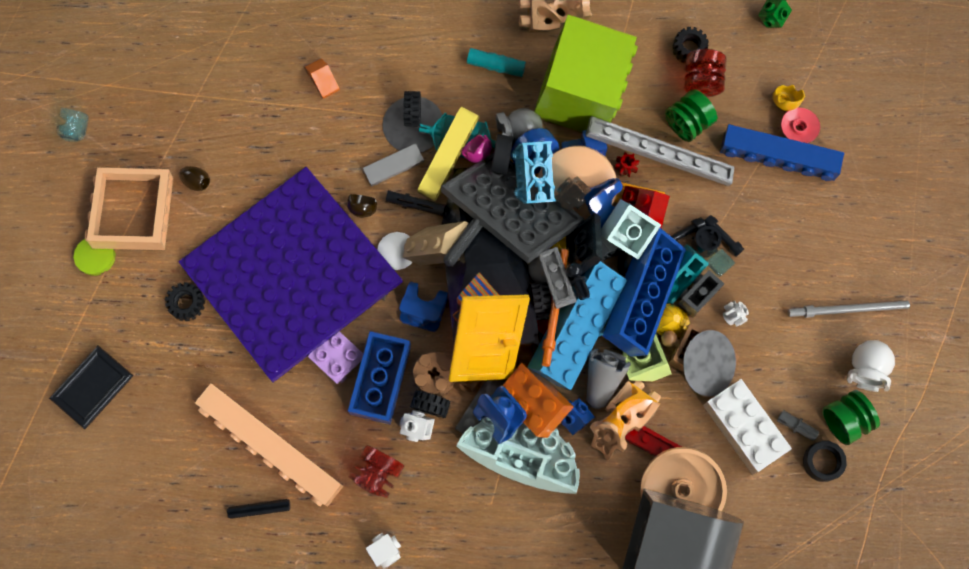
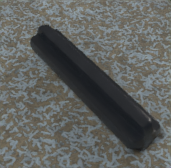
(258, 508)

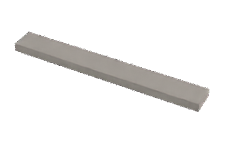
(659, 151)

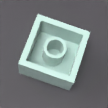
(629, 229)

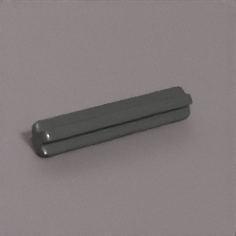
(462, 243)

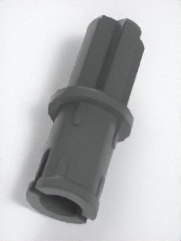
(797, 425)

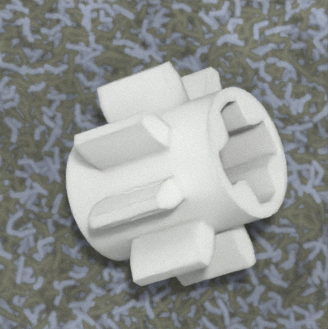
(735, 313)

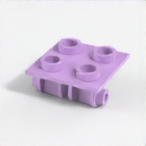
(336, 357)

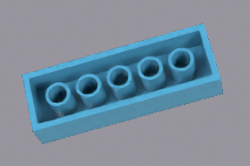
(580, 327)

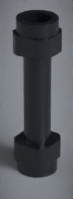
(695, 225)
(735, 247)

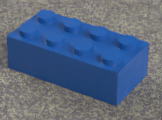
(379, 378)

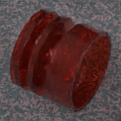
(705, 72)
(377, 470)

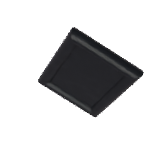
(91, 387)

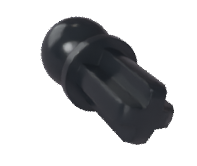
(575, 271)

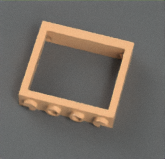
(158, 240)

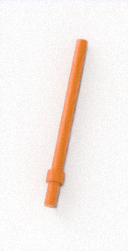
(549, 343)

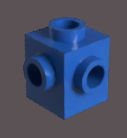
(577, 417)

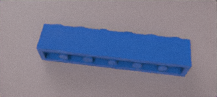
(782, 153)

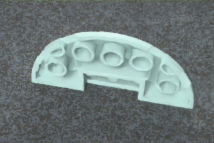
(524, 457)

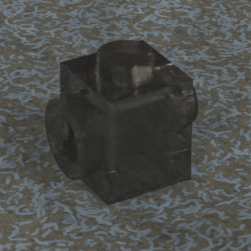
(572, 193)

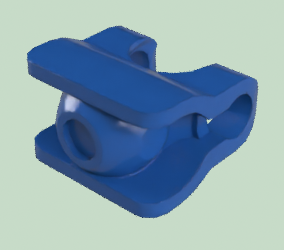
(601, 197)
(422, 313)
(503, 412)

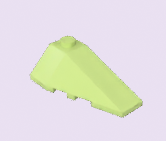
(650, 366)

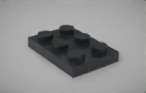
(585, 243)

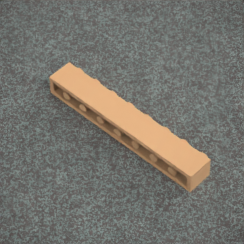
(269, 445)

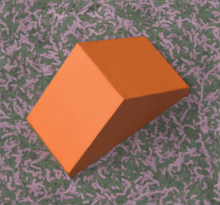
(322, 78)

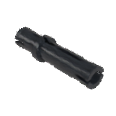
(393, 197)

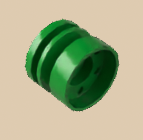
(691, 115)
(851, 417)

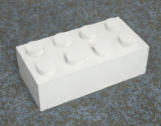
(747, 427)

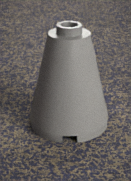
(604, 376)

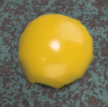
(787, 97)

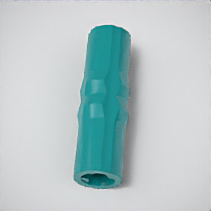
(496, 62)

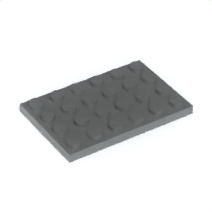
(520, 226)

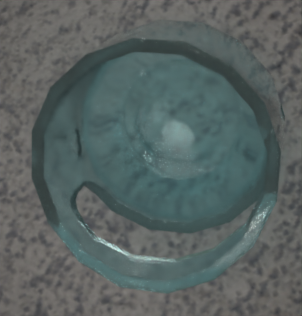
(75, 126)

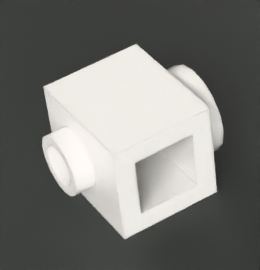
(384, 550)

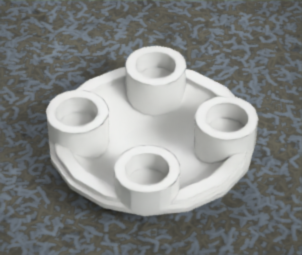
(392, 249)

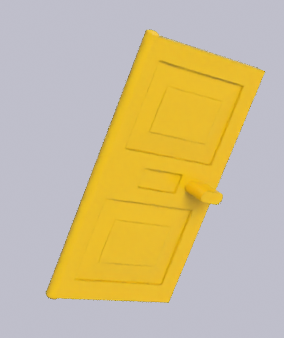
(488, 337)

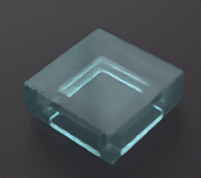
(720, 262)

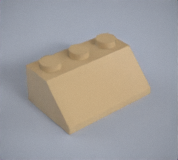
(433, 243)

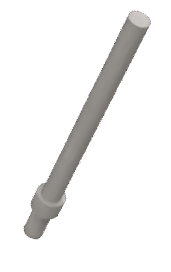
(810, 311)

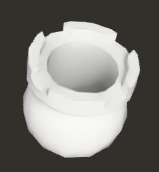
(872, 365)

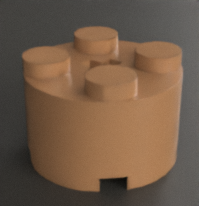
(427, 365)

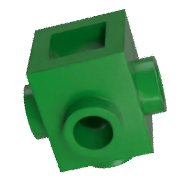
(774, 13)

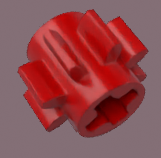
(631, 162)

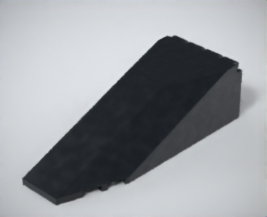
(496, 263)

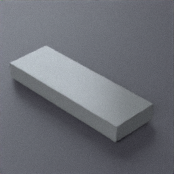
(393, 165)
(557, 278)

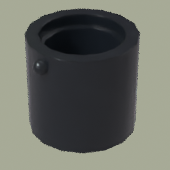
(706, 241)

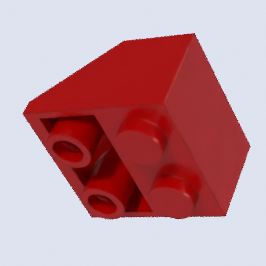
(647, 201)

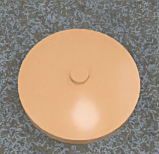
(583, 162)
(686, 475)

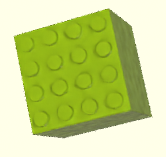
(585, 74)

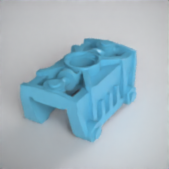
(525, 172)

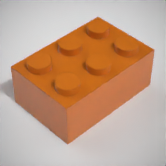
(539, 399)

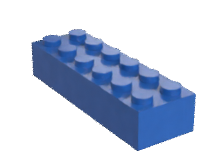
(645, 295)

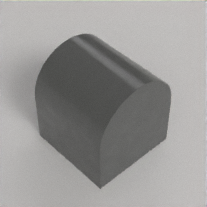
(681, 535)

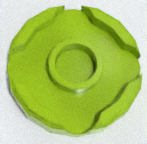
(93, 261)

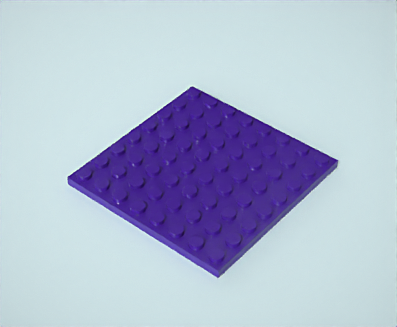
(290, 273)

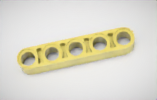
(448, 153)

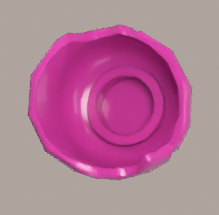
(477, 149)

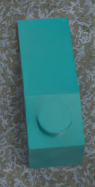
(689, 270)

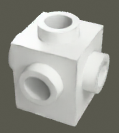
(416, 426)

